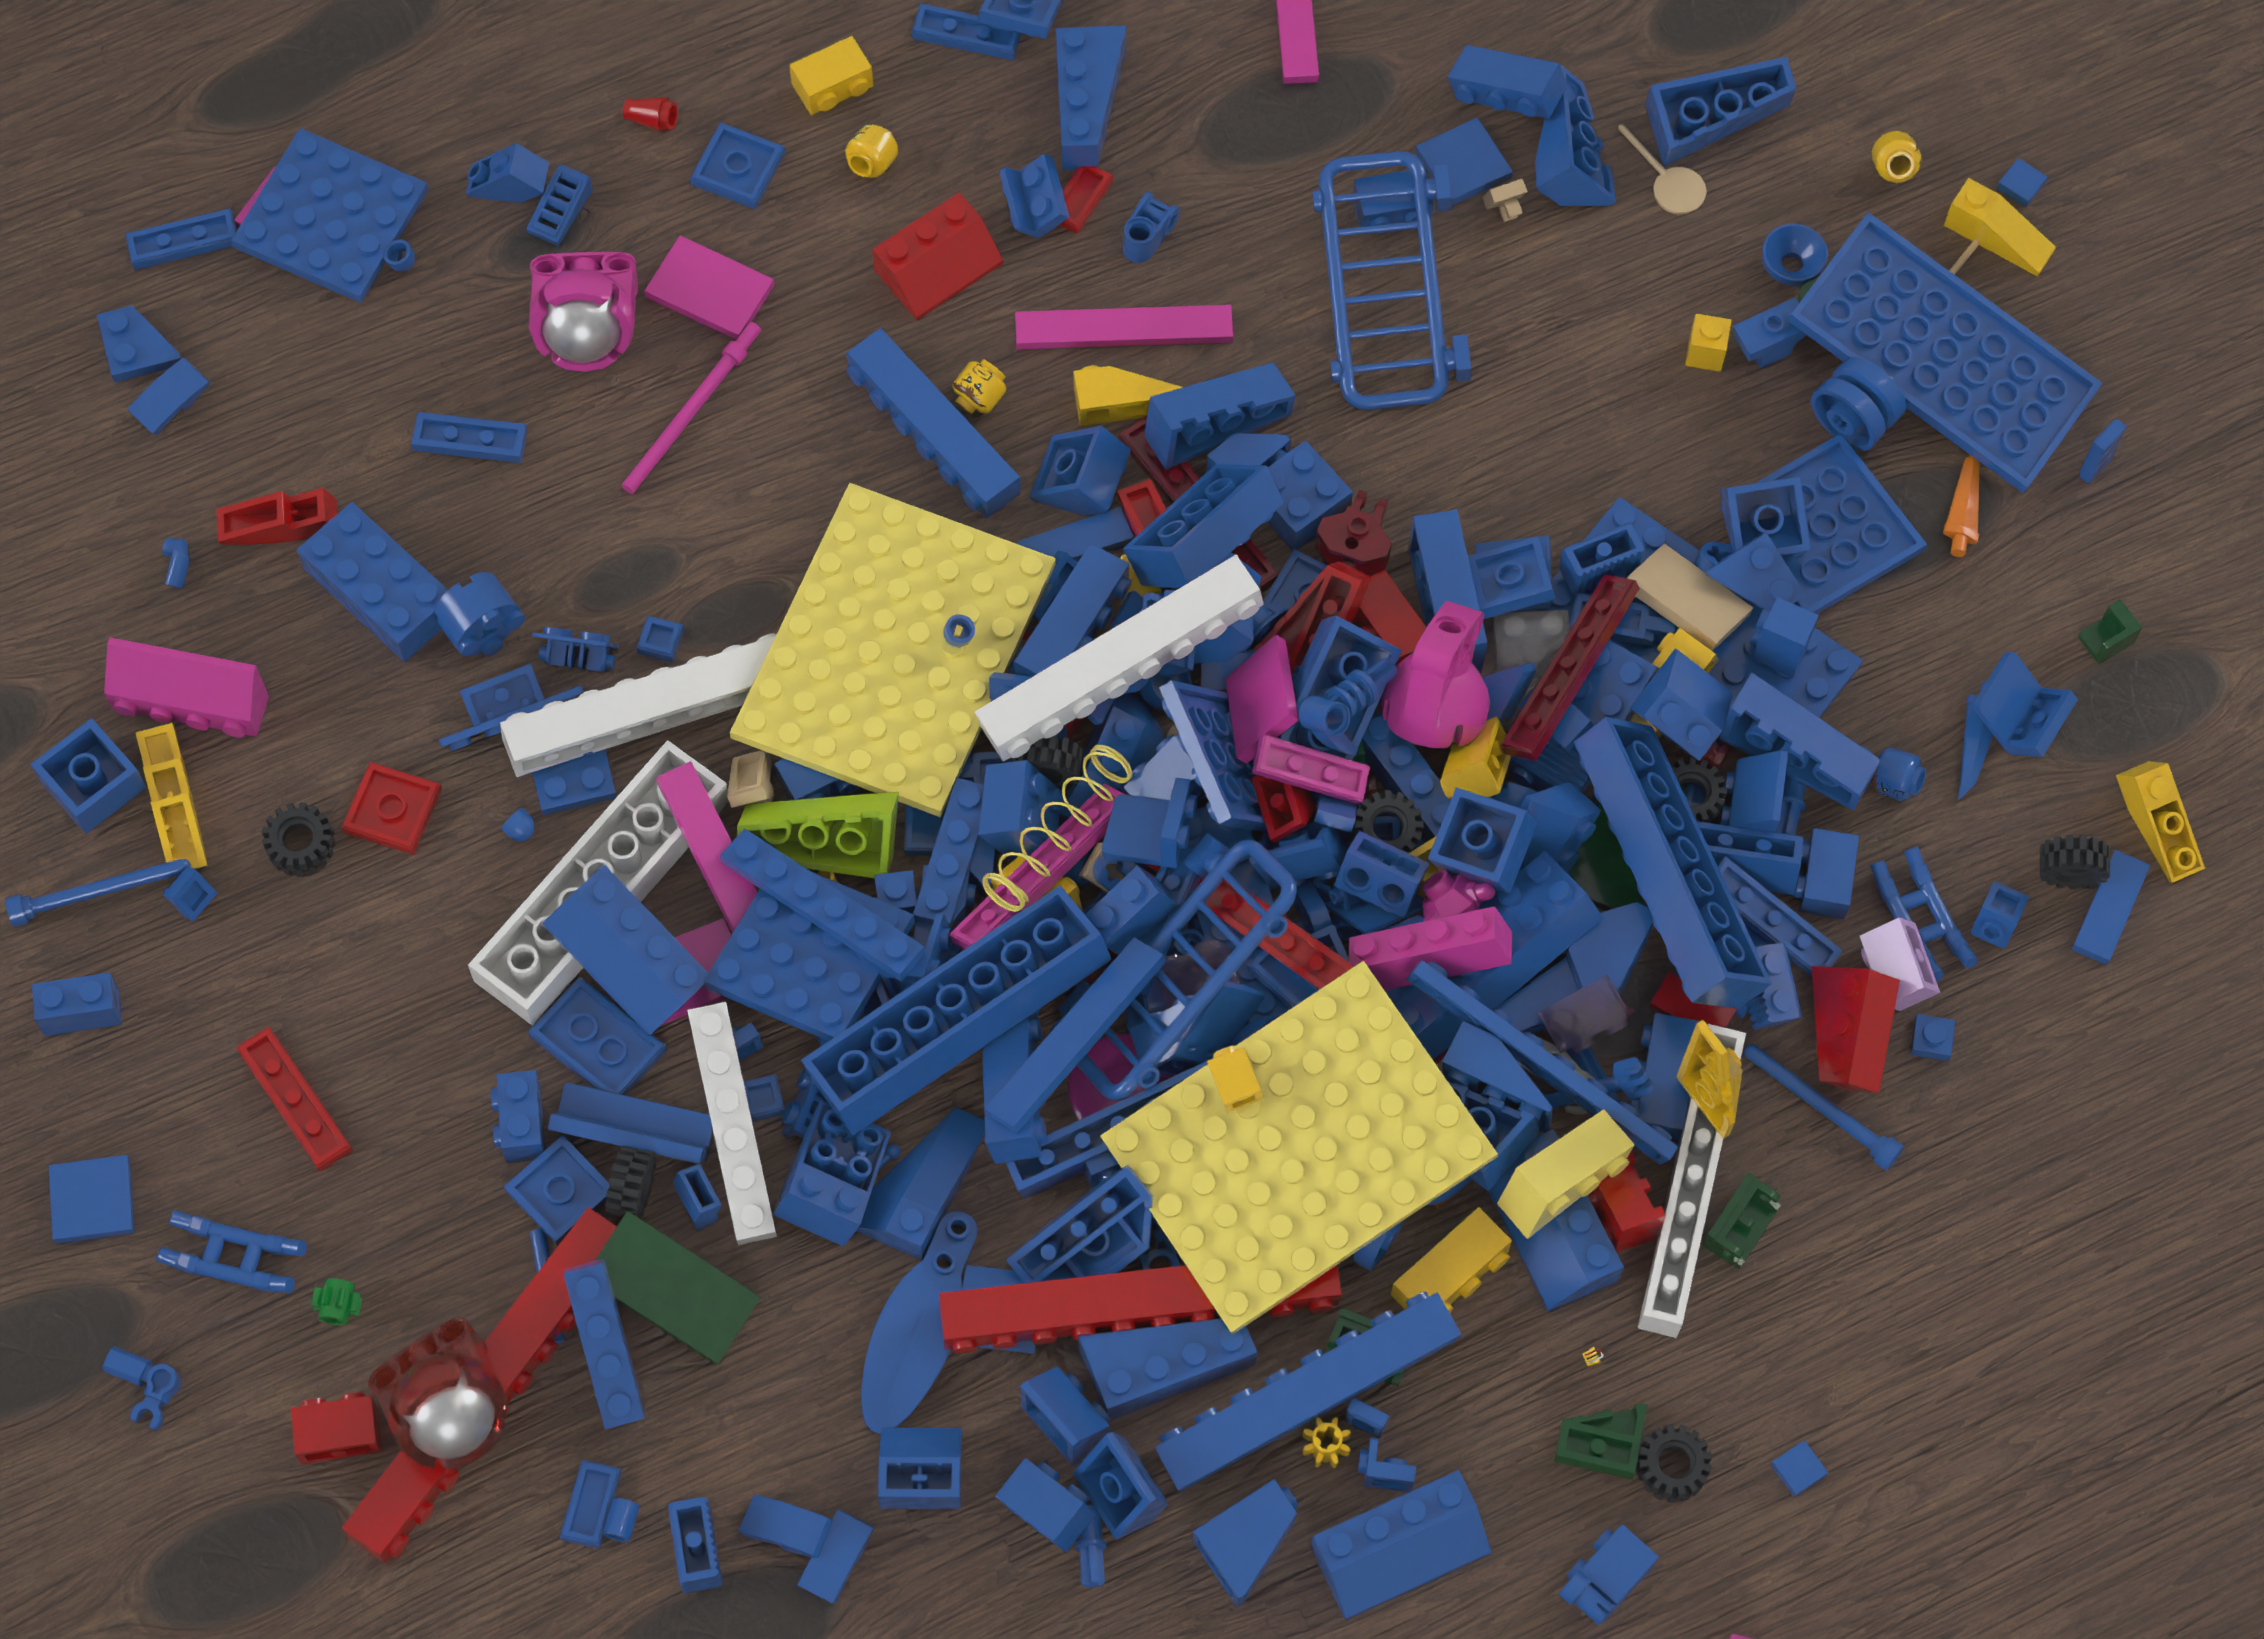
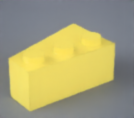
(1565, 1172)

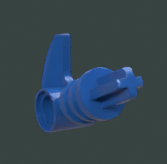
(1331, 716)

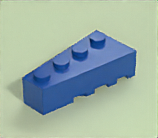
(1087, 81)
(1716, 104)
(1504, 1127)
(1163, 1361)

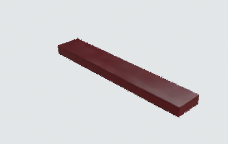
(1176, 482)
(1569, 667)

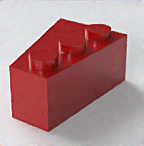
(1333, 593)
(1853, 1025)
(1626, 1209)

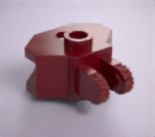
(1356, 537)

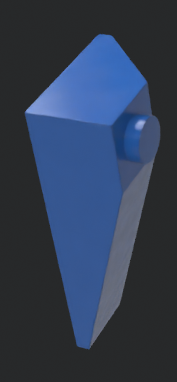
(1569, 155)
(921, 1187)

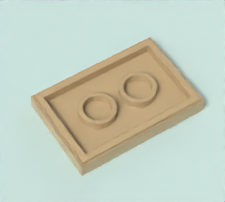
(1689, 597)

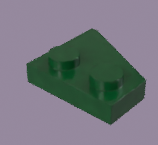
(1603, 1441)

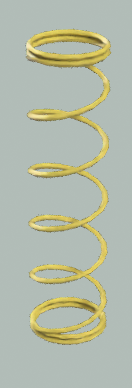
(1016, 891)

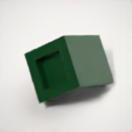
(2112, 633)

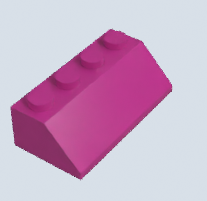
(184, 688)

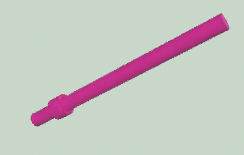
(732, 355)

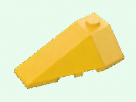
(1712, 1078)

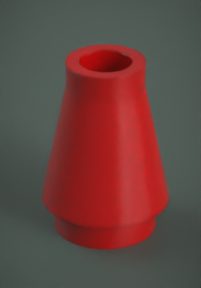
(652, 112)

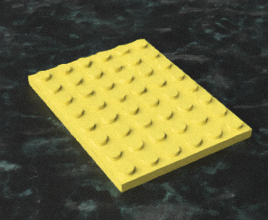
(862, 657)
(1330, 1159)

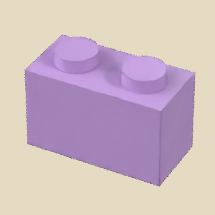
(1899, 953)

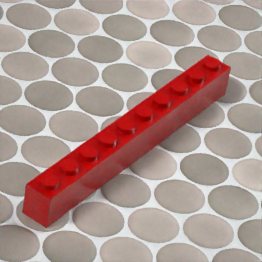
(1095, 1305)
(515, 1349)

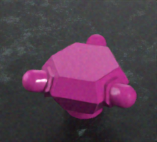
(1453, 895)

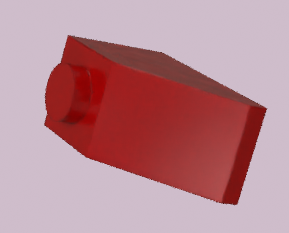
(1282, 806)

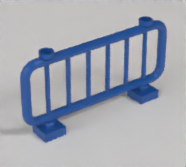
(1442, 359)
(1213, 863)

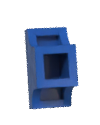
(1768, 334)

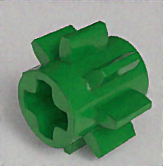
(336, 1302)

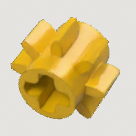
(1333, 1450)

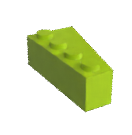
(830, 832)

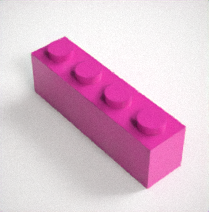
(1454, 942)

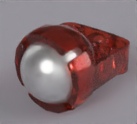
(442, 1396)

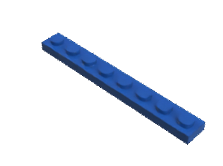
(1529, 1052)

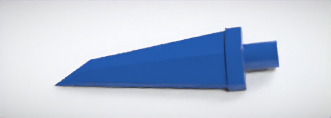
(1975, 746)

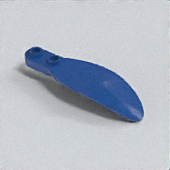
(908, 1338)

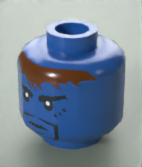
(1898, 774)

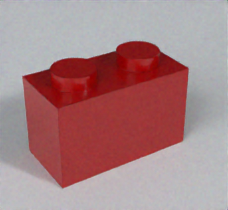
(335, 1428)

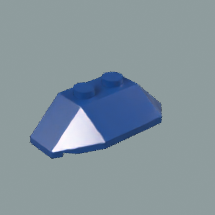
(1131, 732)
(1092, 1235)

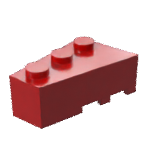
(1389, 615)

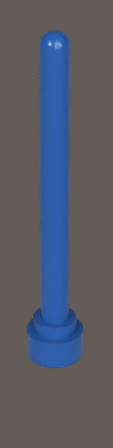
(22, 909)
(1882, 1149)

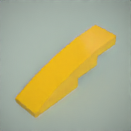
(171, 795)

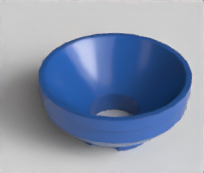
(1795, 242)

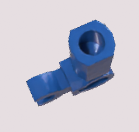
(161, 1382)

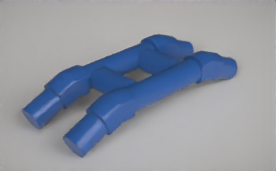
(1927, 894)
(217, 1235)

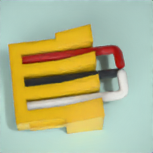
(1591, 1356)

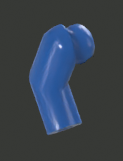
(179, 562)

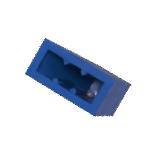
(1246, 1538)

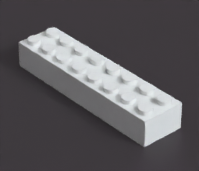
(635, 842)

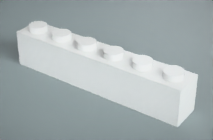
(731, 1123)

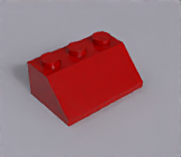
(936, 256)

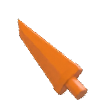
(1963, 514)

